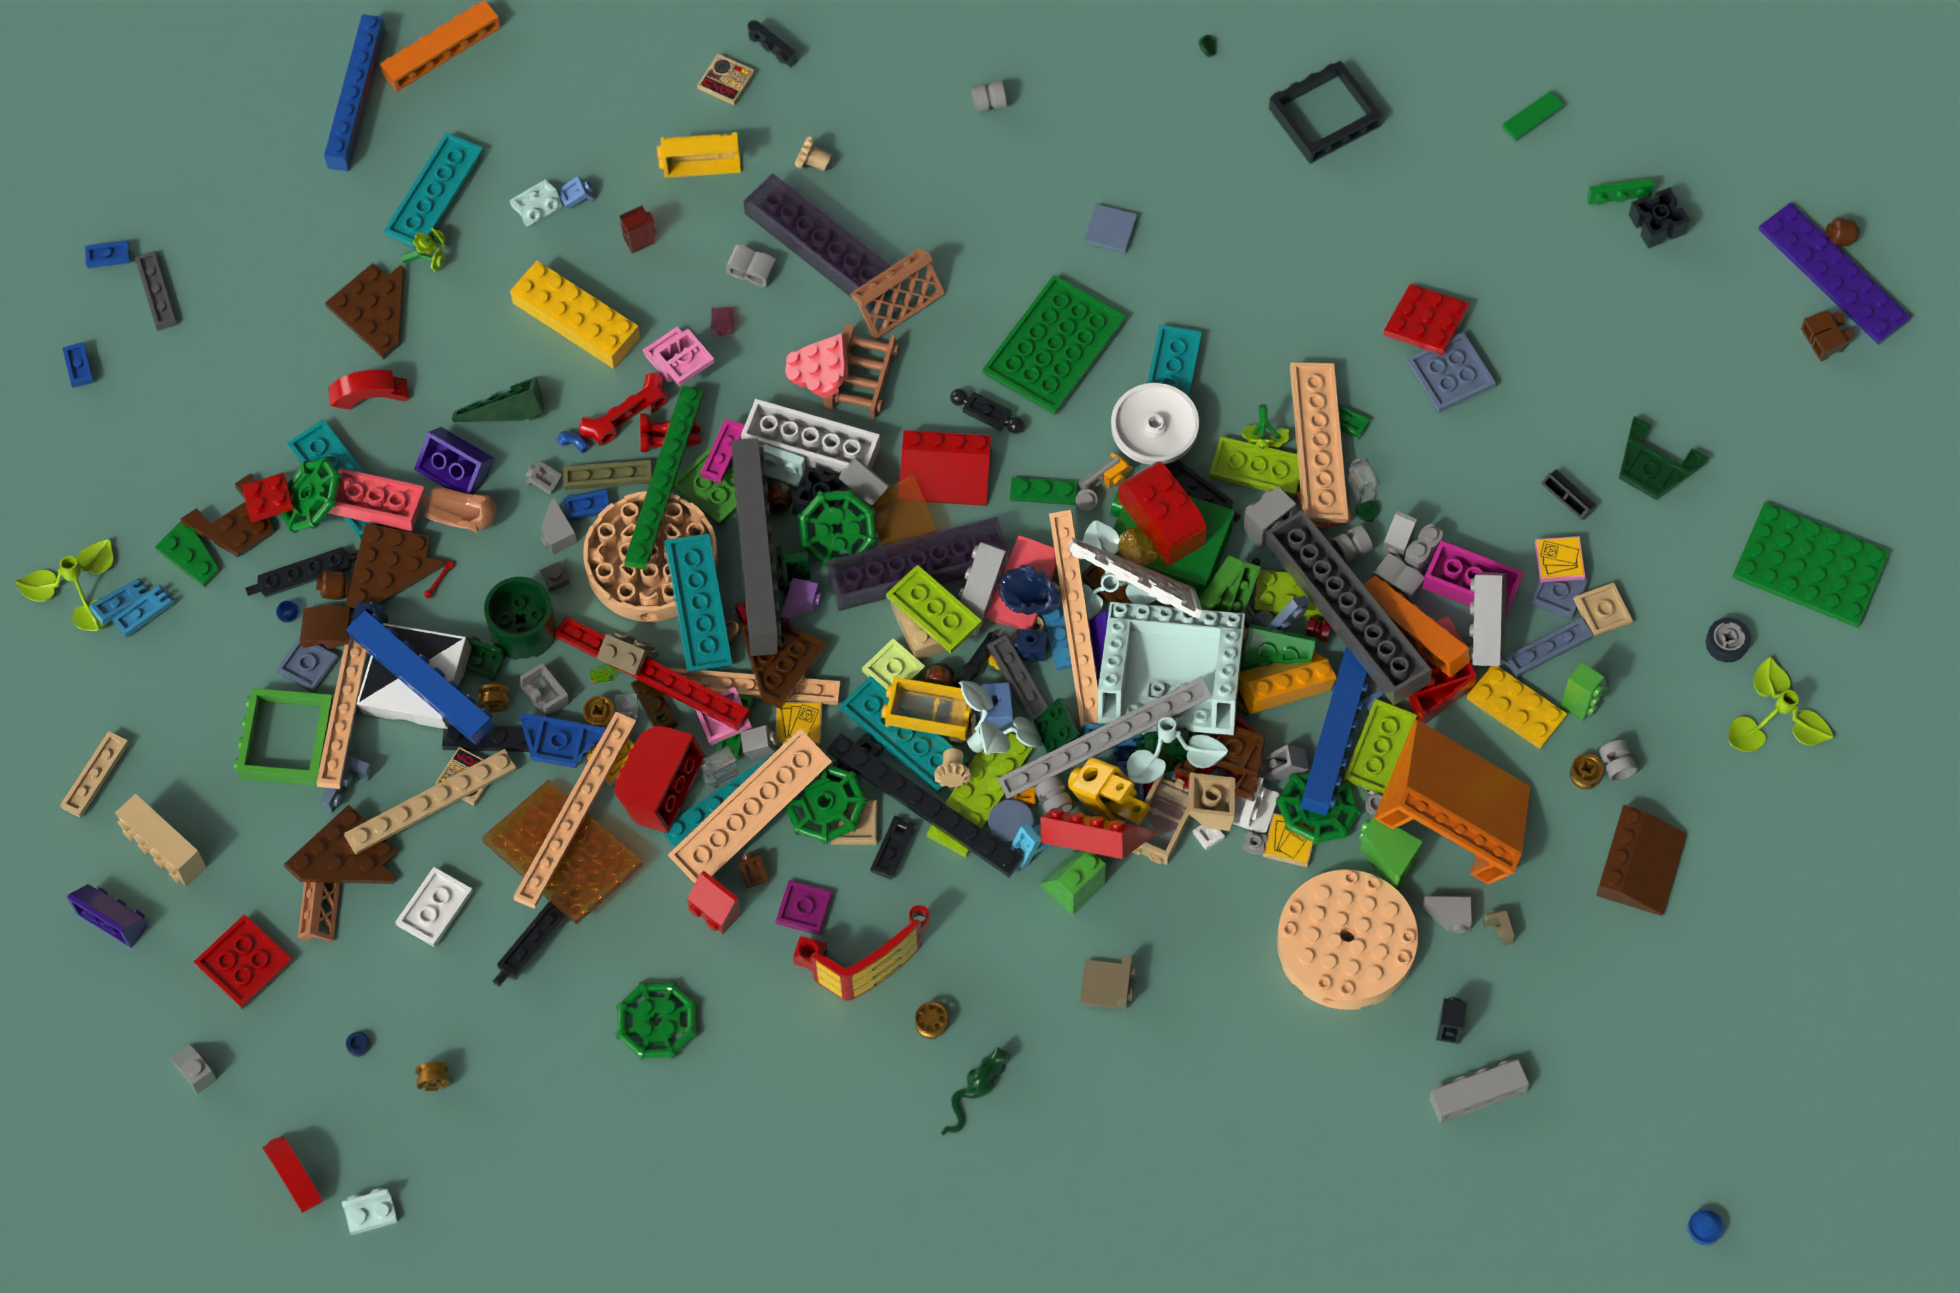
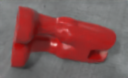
(650, 428)

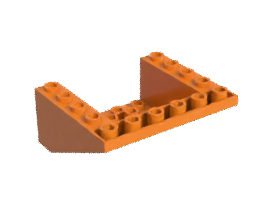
(1458, 799)

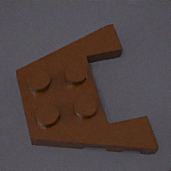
(233, 530)
(1243, 757)

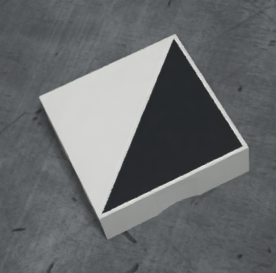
(390, 698)

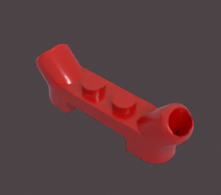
(604, 428)

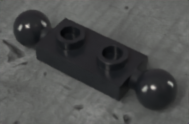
(987, 411)

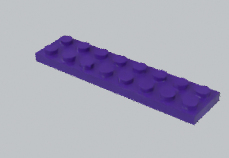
(1834, 273)

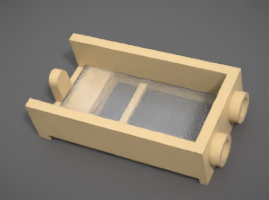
(1166, 817)

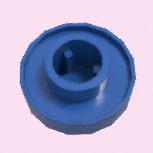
(1705, 1227)

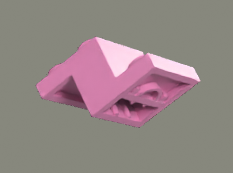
(678, 356)

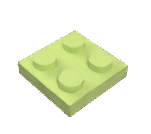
(893, 662)

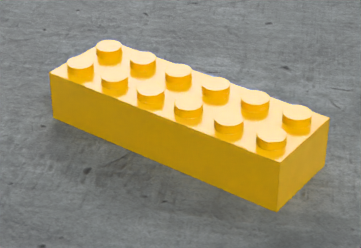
(575, 314)

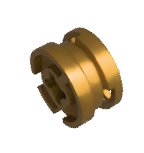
(494, 697)
(598, 711)
(1586, 771)
(931, 1020)
(432, 1076)

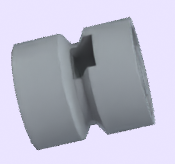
(988, 96)
(1355, 542)
(1618, 760)
(1053, 795)

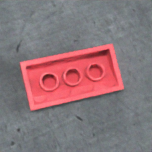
(378, 500)
(1024, 553)

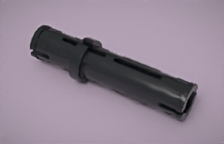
(972, 668)

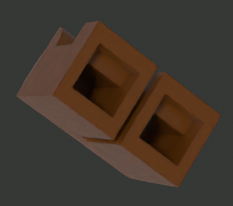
(1824, 333)

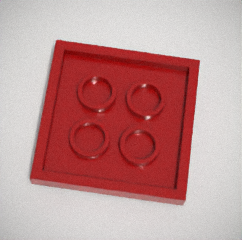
(1426, 319)
(243, 961)

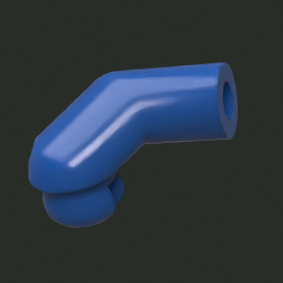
(573, 438)

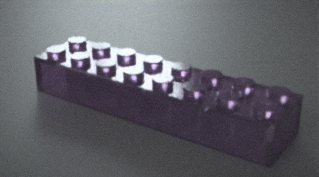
(814, 236)
(943, 555)

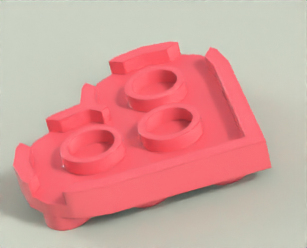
(819, 366)

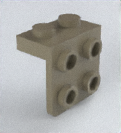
(625, 652)
(1107, 983)

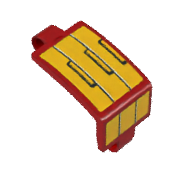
(872, 970)

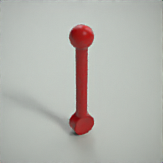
(448, 566)

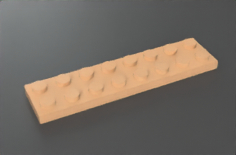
(1319, 442)
(750, 807)

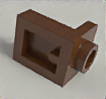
(752, 869)

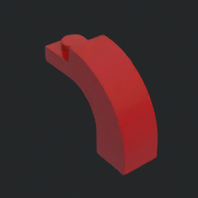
(366, 384)
(292, 1173)

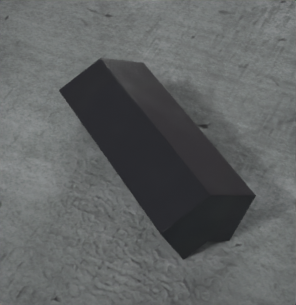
(1569, 494)

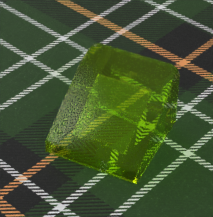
(601, 674)

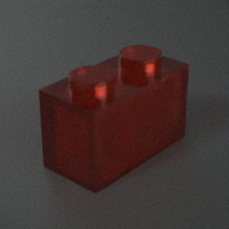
(637, 229)

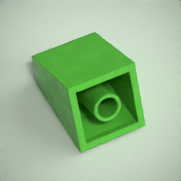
(1389, 851)
(1076, 880)

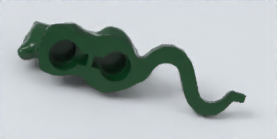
(979, 1082)

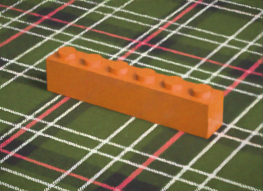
(440, 45)
(1421, 631)

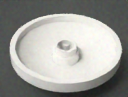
(1154, 423)

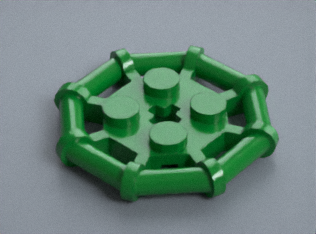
(317, 487)
(836, 514)
(834, 812)
(1314, 819)
(656, 1007)

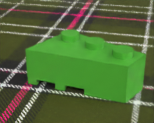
(1231, 586)
(1583, 691)

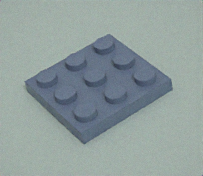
(1453, 376)

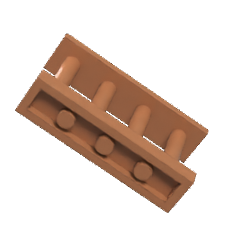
(851, 341)

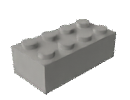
(1489, 619)

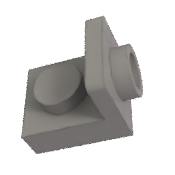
(542, 476)

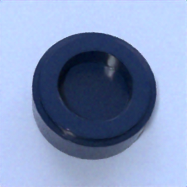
(357, 1044)

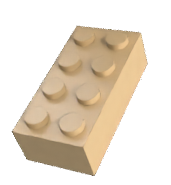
(160, 840)

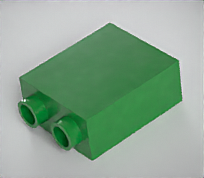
(1199, 566)

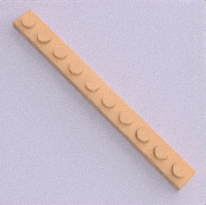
(1076, 618)
(574, 810)

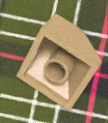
(1212, 800)

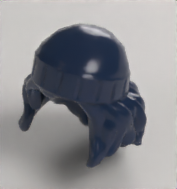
(1029, 591)

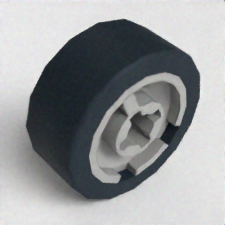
(1734, 648)

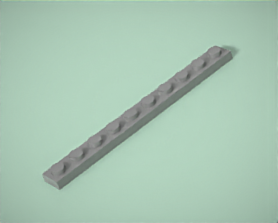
(1104, 737)

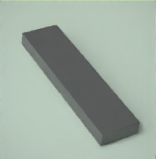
(156, 290)
(1018, 677)

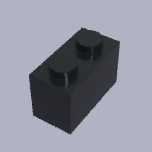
(1451, 1020)

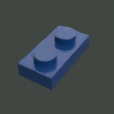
(107, 254)
(78, 365)
(585, 505)

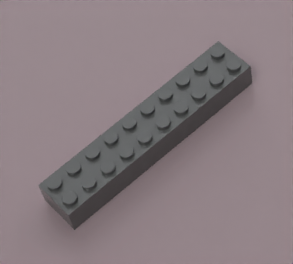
(756, 547)
(1348, 607)

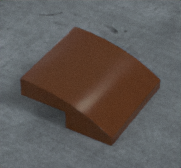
(325, 626)

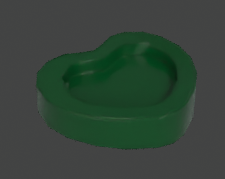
(1207, 45)
(1367, 511)

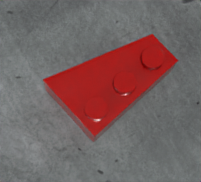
(1441, 692)

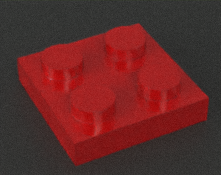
(267, 497)

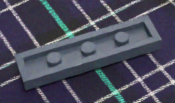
(1548, 647)

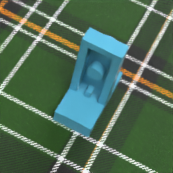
(1028, 843)

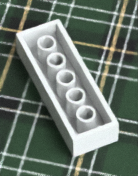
(819, 440)

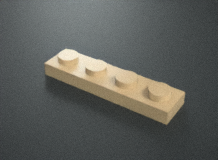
(94, 774)

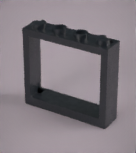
(1339, 138)

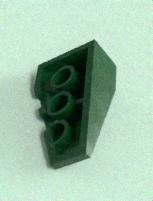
(518, 404)

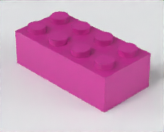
(1455, 567)

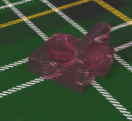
(722, 321)

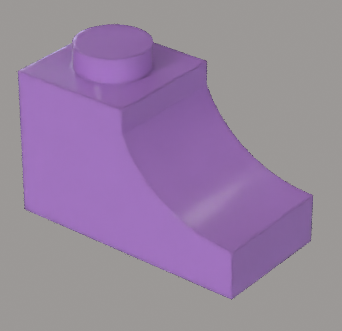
(800, 599)

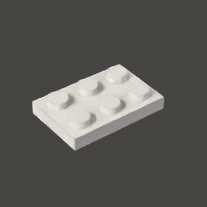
(434, 907)

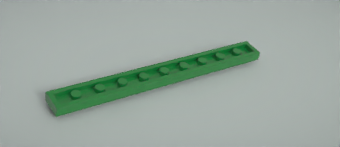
(663, 478)

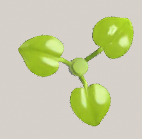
(40, 584)
(1772, 680)

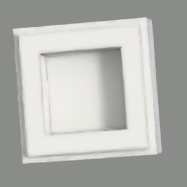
(1208, 837)

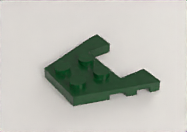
(1650, 470)

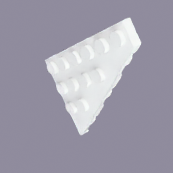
(1163, 587)

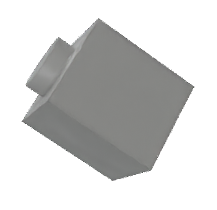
(759, 742)

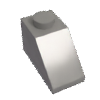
(556, 530)
(1399, 534)
(1283, 763)
(1450, 912)
(193, 1068)

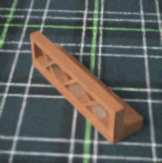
(312, 911)

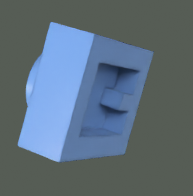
(575, 192)

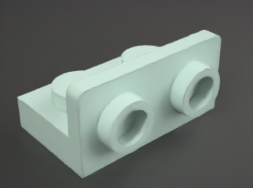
(536, 202)
(783, 465)
(369, 1211)

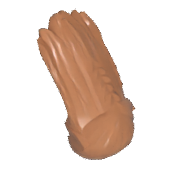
(460, 509)

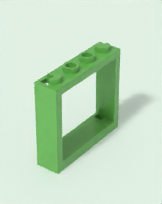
(282, 775)

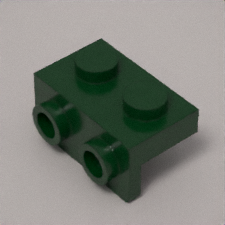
(484, 658)

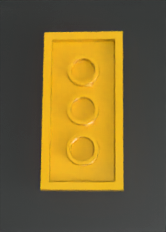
(1516, 706)

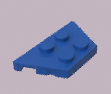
(559, 740)

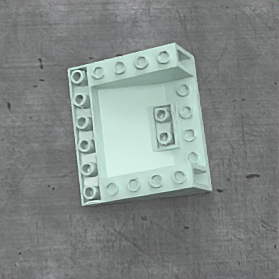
(1162, 649)

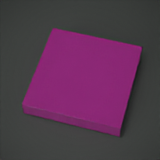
(804, 907)

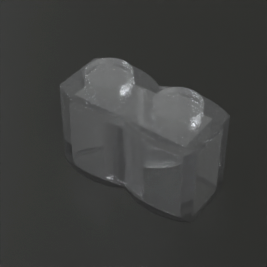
(1363, 480)
(720, 768)

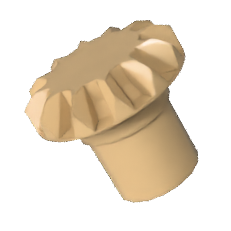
(812, 155)
(952, 771)

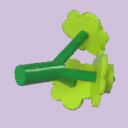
(425, 244)
(1256, 433)

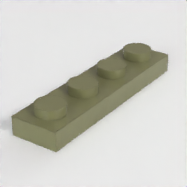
(607, 474)

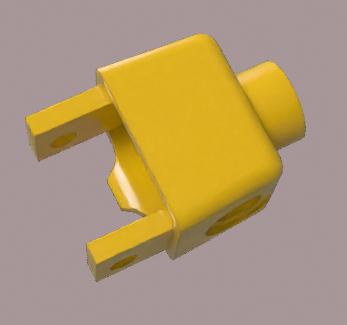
(1102, 780)

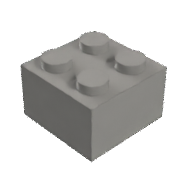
(1265, 514)

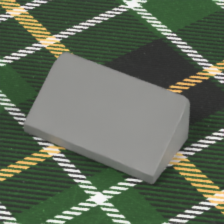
(1096, 476)
(863, 481)

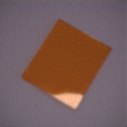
(902, 513)

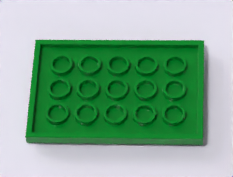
(1054, 344)
(1811, 564)

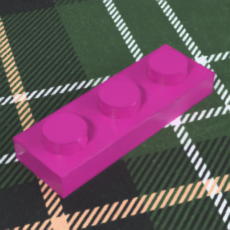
(721, 452)

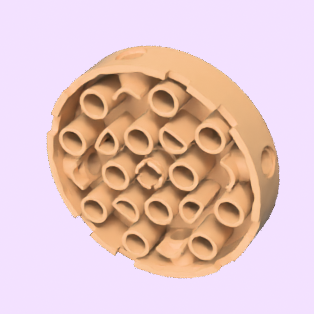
(634, 591)
(1341, 907)

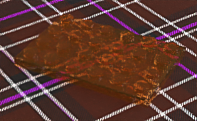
(591, 866)

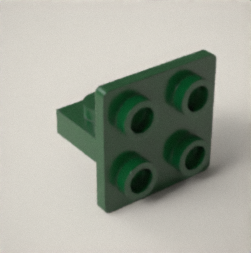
(791, 566)
(1056, 726)
(1170, 753)

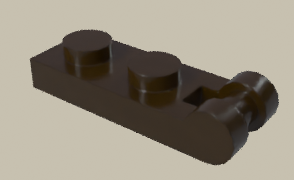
(654, 705)

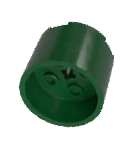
(520, 617)

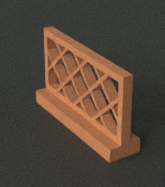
(893, 277)

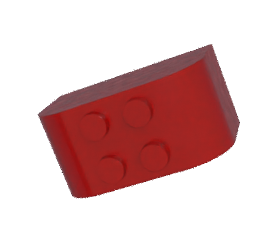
(1163, 512)
(658, 776)

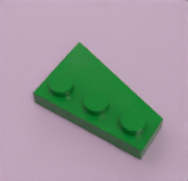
(189, 554)
(1276, 646)

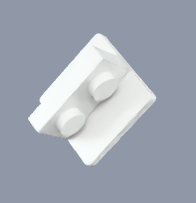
(1255, 814)

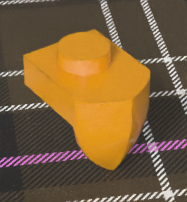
(1117, 473)

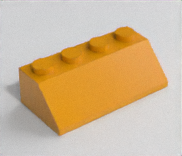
(1285, 683)

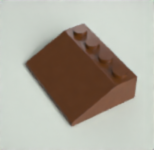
(1641, 861)

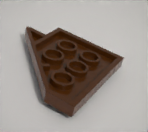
(372, 308)
(389, 564)
(783, 672)
(332, 860)

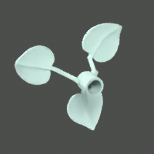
(1107, 539)
(987, 735)
(1203, 753)

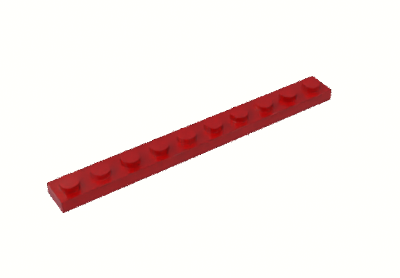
(660, 678)

